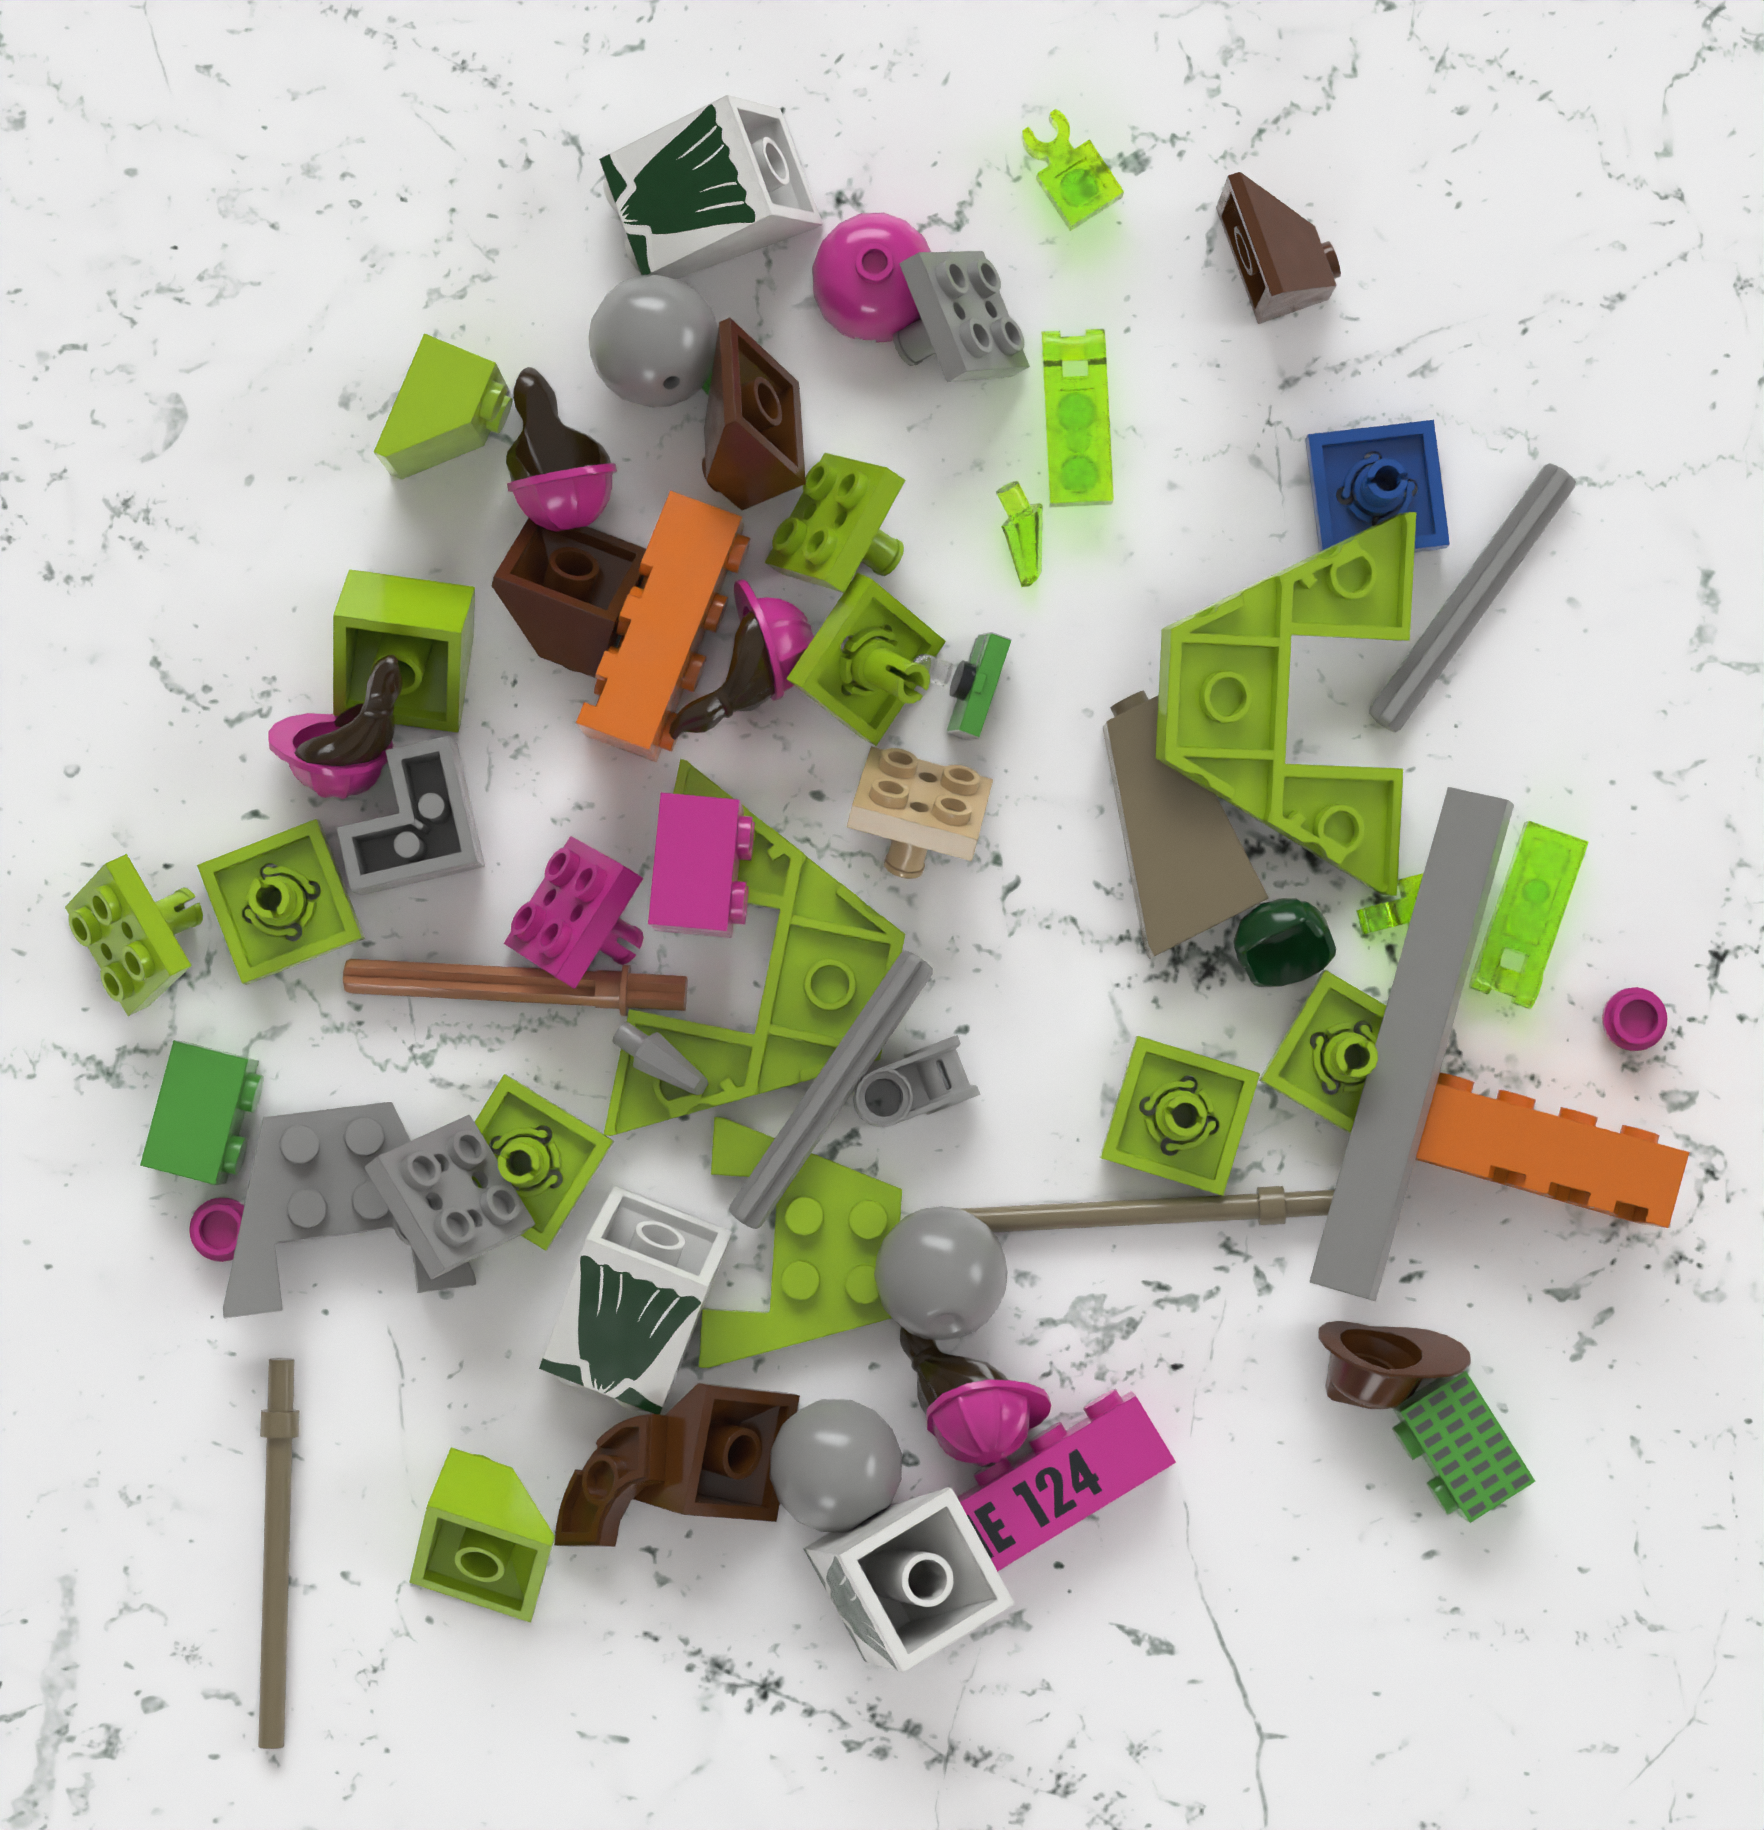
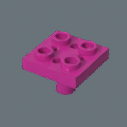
(577, 913)

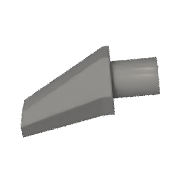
(659, 1058)

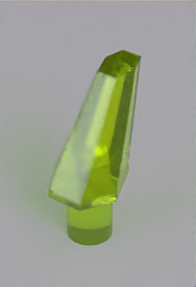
(1022, 532)

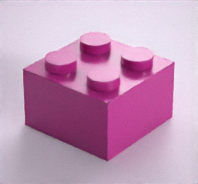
(698, 865)

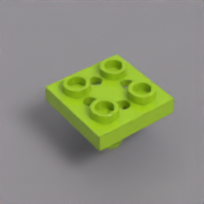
(839, 524)
(875, 669)
(279, 901)
(132, 933)
(1347, 1056)
(1201, 1157)
(525, 1161)

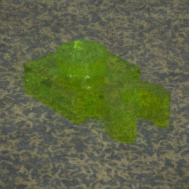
(1076, 178)

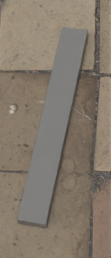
(1411, 1043)

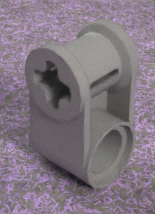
(919, 1083)

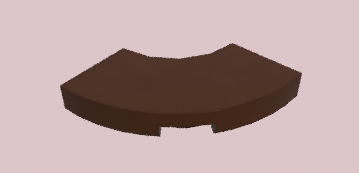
(616, 1472)

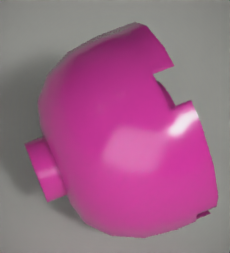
(861, 278)

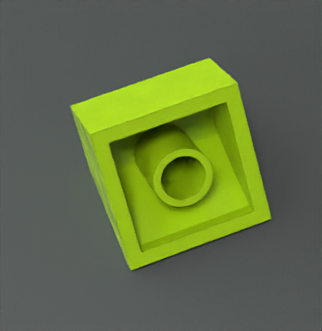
(442, 409)
(421, 625)

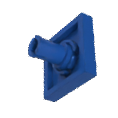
(1405, 455)

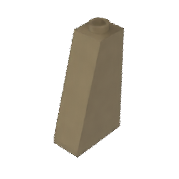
(1176, 837)

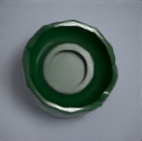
(1283, 942)

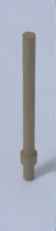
(1268, 1205)
(279, 1425)

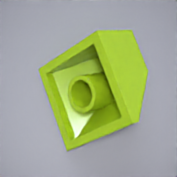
(483, 1537)

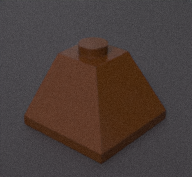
(1275, 250)
(751, 422)
(568, 591)
(722, 1453)

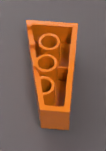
(665, 626)
(1552, 1154)

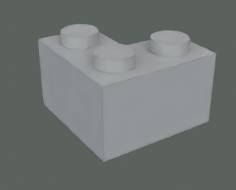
(431, 832)

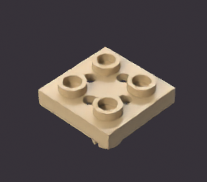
(919, 808)

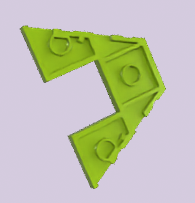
(1229, 698)
(819, 977)

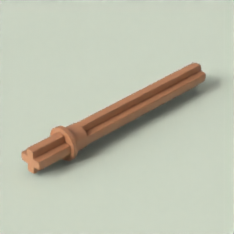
(515, 984)

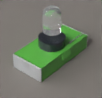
(971, 683)

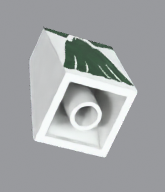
(709, 188)
(634, 1300)
(910, 1579)

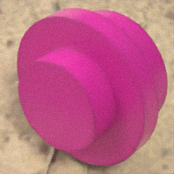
(1634, 1019)
(216, 1228)

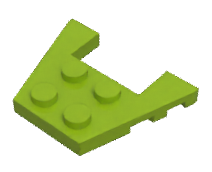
(822, 1252)

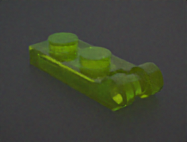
(1077, 420)
(1529, 912)

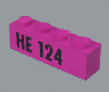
(1064, 1477)

